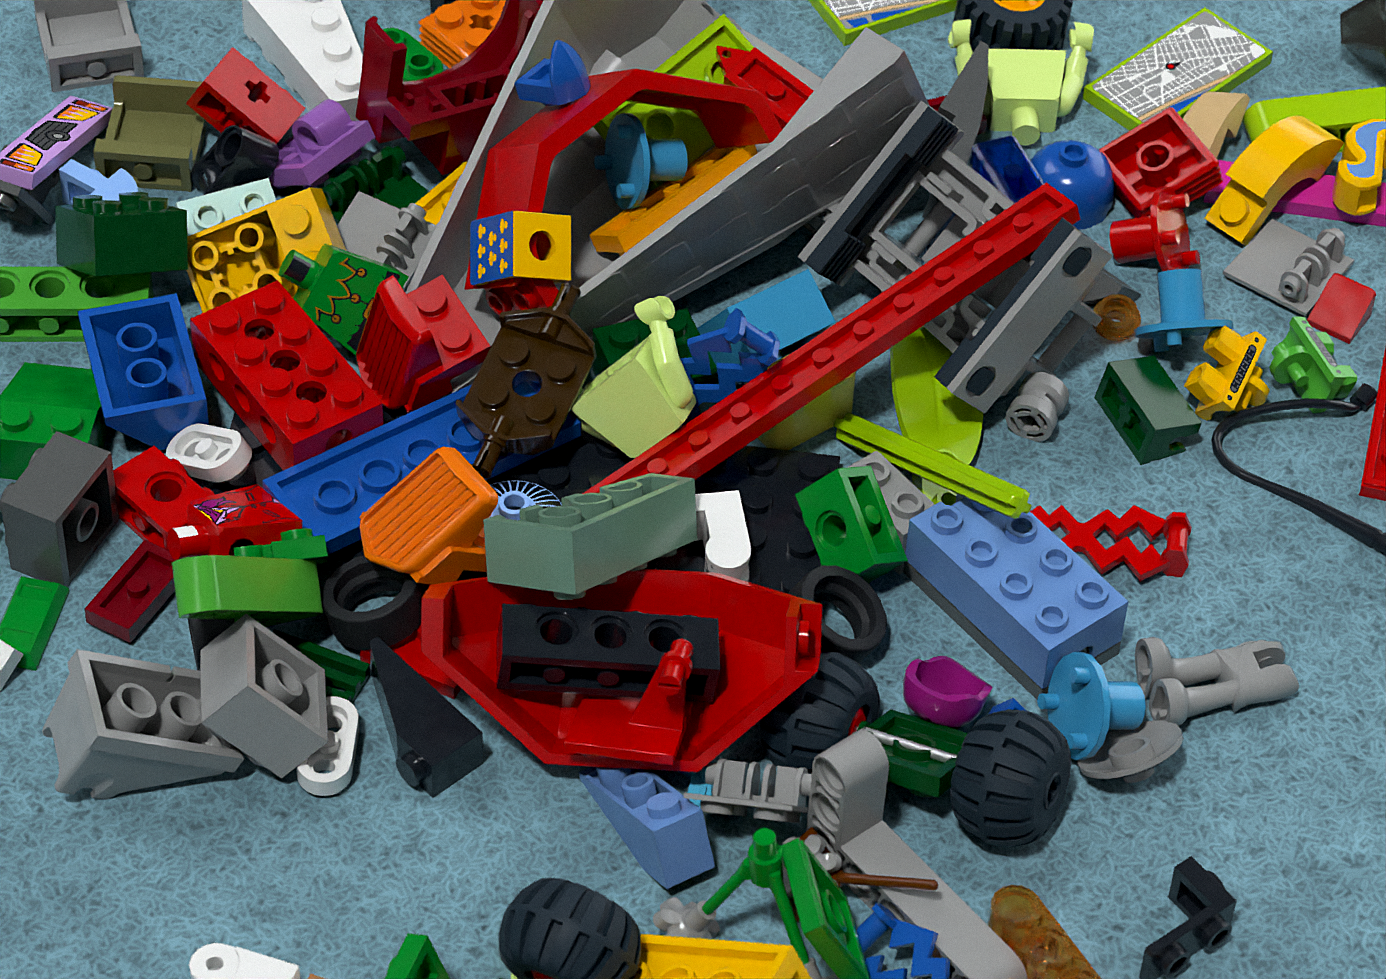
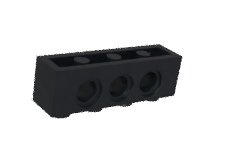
(600, 650)

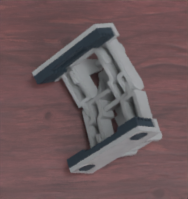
(1026, 296)

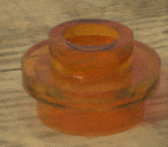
(1120, 308)

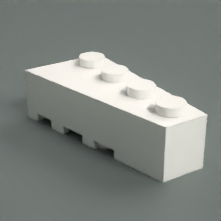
(309, 46)

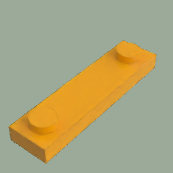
(669, 199)

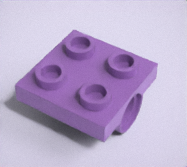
(318, 144)

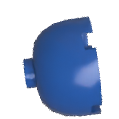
(1080, 175)

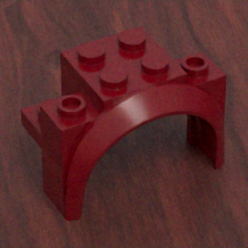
(447, 109)

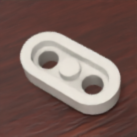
(210, 452)
(336, 754)

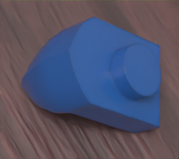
(555, 79)

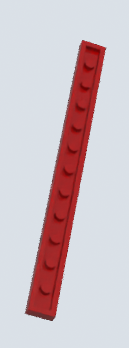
(853, 340)

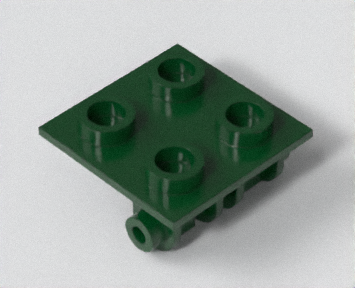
(377, 178)

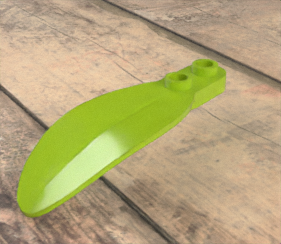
(928, 409)

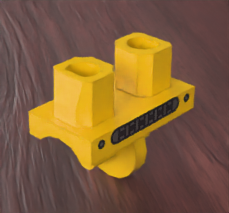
(1235, 378)

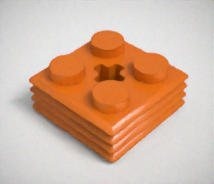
(459, 28)

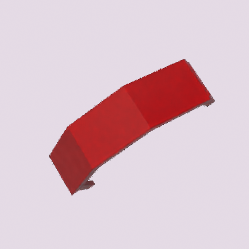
(521, 162)

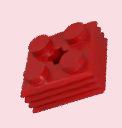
(1160, 155)

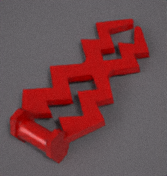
(1081, 538)

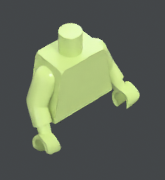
(1027, 85)
(641, 393)

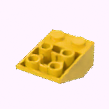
(251, 247)

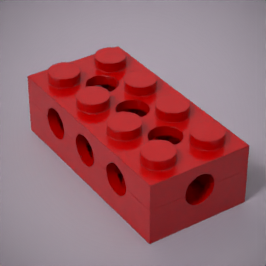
(267, 326)

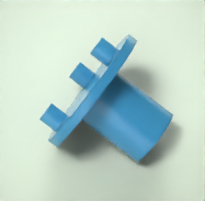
(635, 161)
(1180, 310)
(1088, 705)

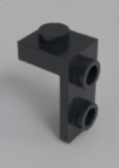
(1210, 915)

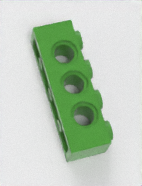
(45, 301)

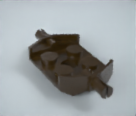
(535, 347)

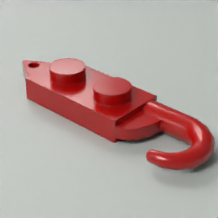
(760, 73)

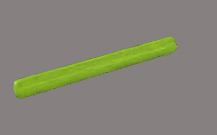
(934, 466)

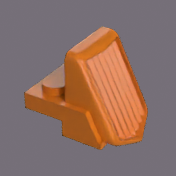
(431, 520)

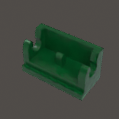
(1146, 408)

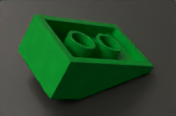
(43, 402)

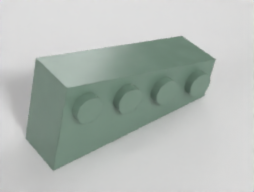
(592, 535)

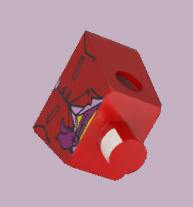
(231, 521)

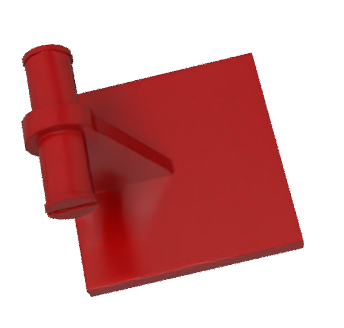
(638, 728)

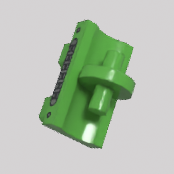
(1308, 364)

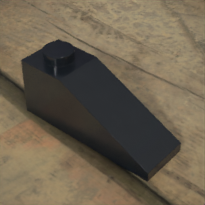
(427, 733)

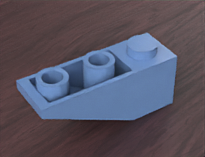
(654, 822)

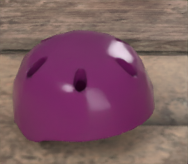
(944, 691)

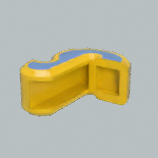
(1361, 168)

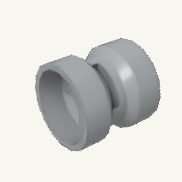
(1038, 405)

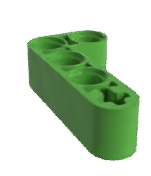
(261, 587)

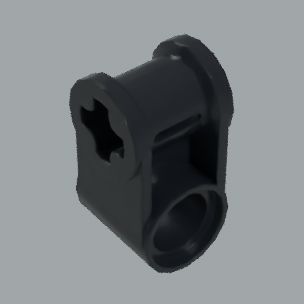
(235, 160)

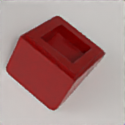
(1342, 308)

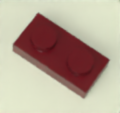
(133, 593)

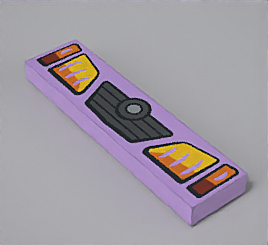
(52, 141)

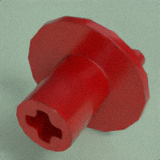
(1157, 236)

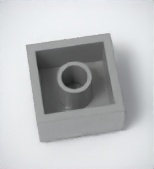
(263, 696)

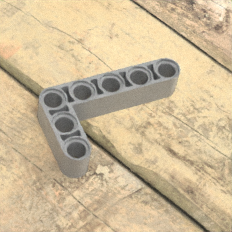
(848, 814)

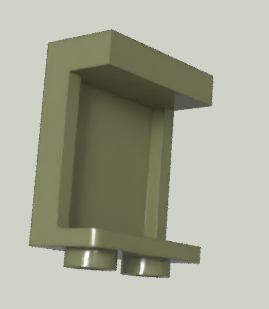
(152, 133)

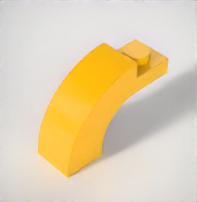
(1267, 170)

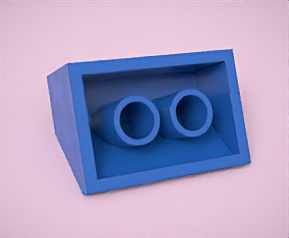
(144, 368)

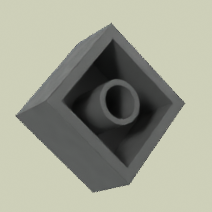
(59, 509)

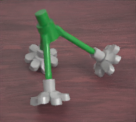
(766, 870)

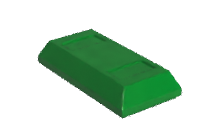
(32, 618)

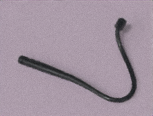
(1354, 527)

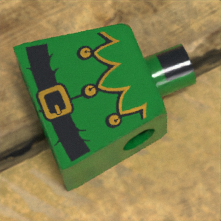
(337, 289)

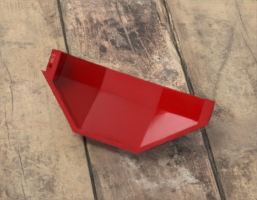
(764, 642)

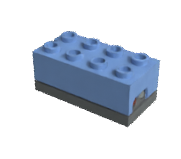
(1013, 588)

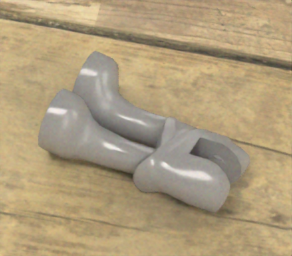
(1241, 677)

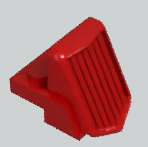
(417, 343)

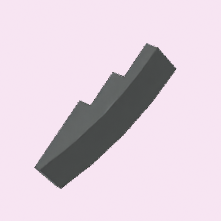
(965, 105)

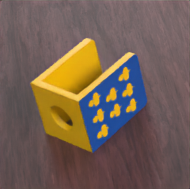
(503, 252)

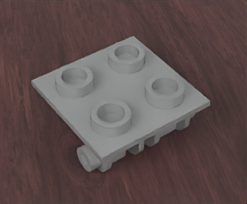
(386, 233)
(1290, 264)
(737, 789)

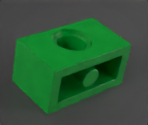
(851, 523)

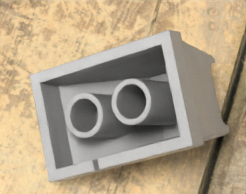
(132, 727)

